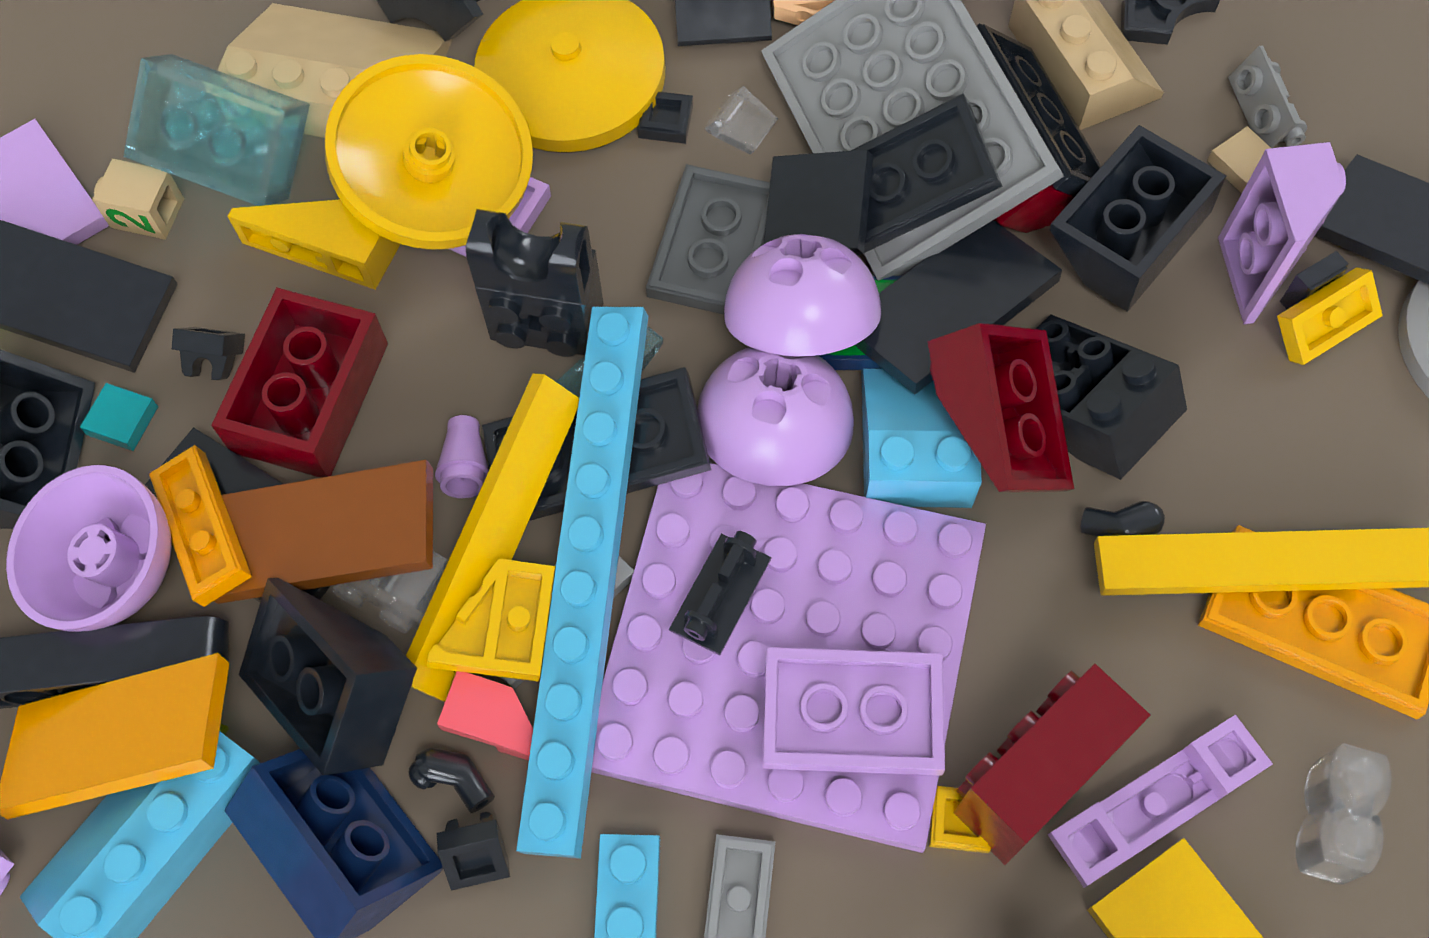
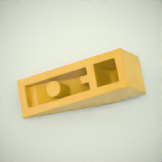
(317, 236)

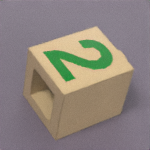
(138, 198)

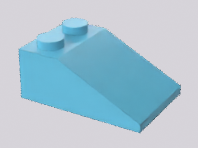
(913, 447)

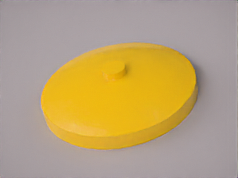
(575, 68)
(425, 147)

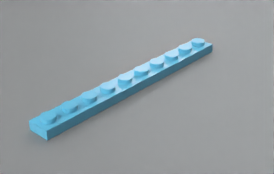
(583, 587)

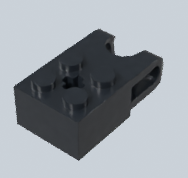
(532, 285)

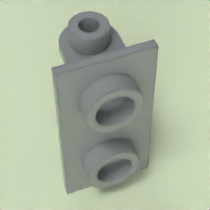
(1265, 100)

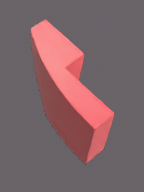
(487, 714)

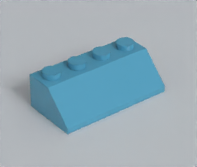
(136, 852)

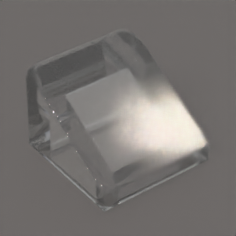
(741, 121)

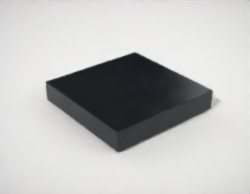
(821, 196)

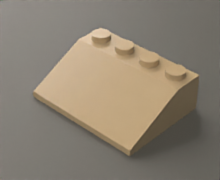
(318, 54)

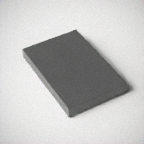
(707, 237)

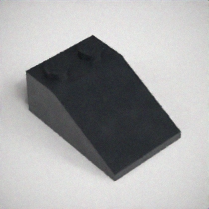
(326, 679)

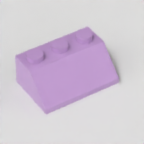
(1277, 220)

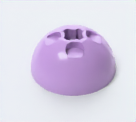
(802, 298)
(775, 417)
(88, 550)

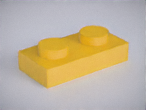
(1330, 315)

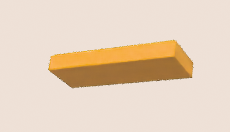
(200, 526)

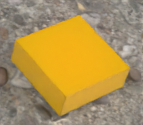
(947, 829)

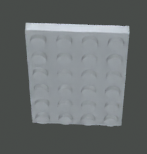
(887, 61)

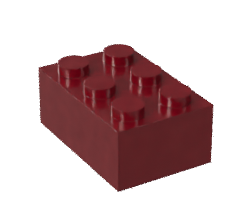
(301, 383)
(1047, 760)

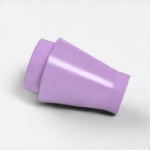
(462, 459)

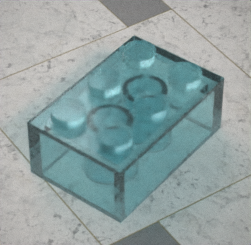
(215, 129)

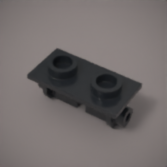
(721, 592)

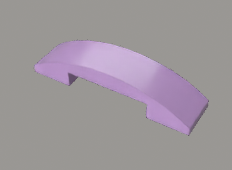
(1159, 801)

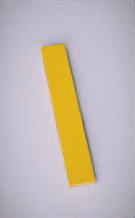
(496, 517)
(1262, 561)

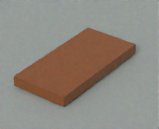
(335, 528)

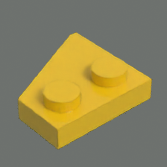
(501, 625)

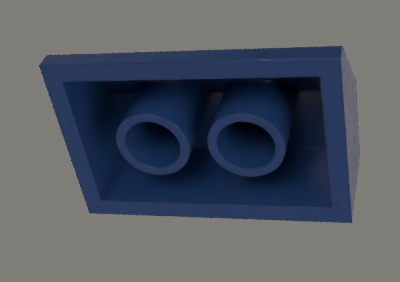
(332, 843)

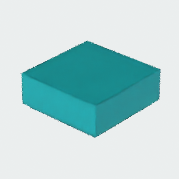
(119, 417)

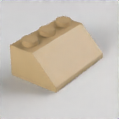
(1084, 57)

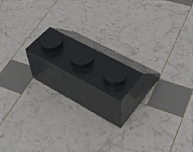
(1135, 215)
(37, 429)

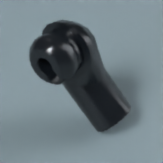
(1136, 519)
(451, 769)

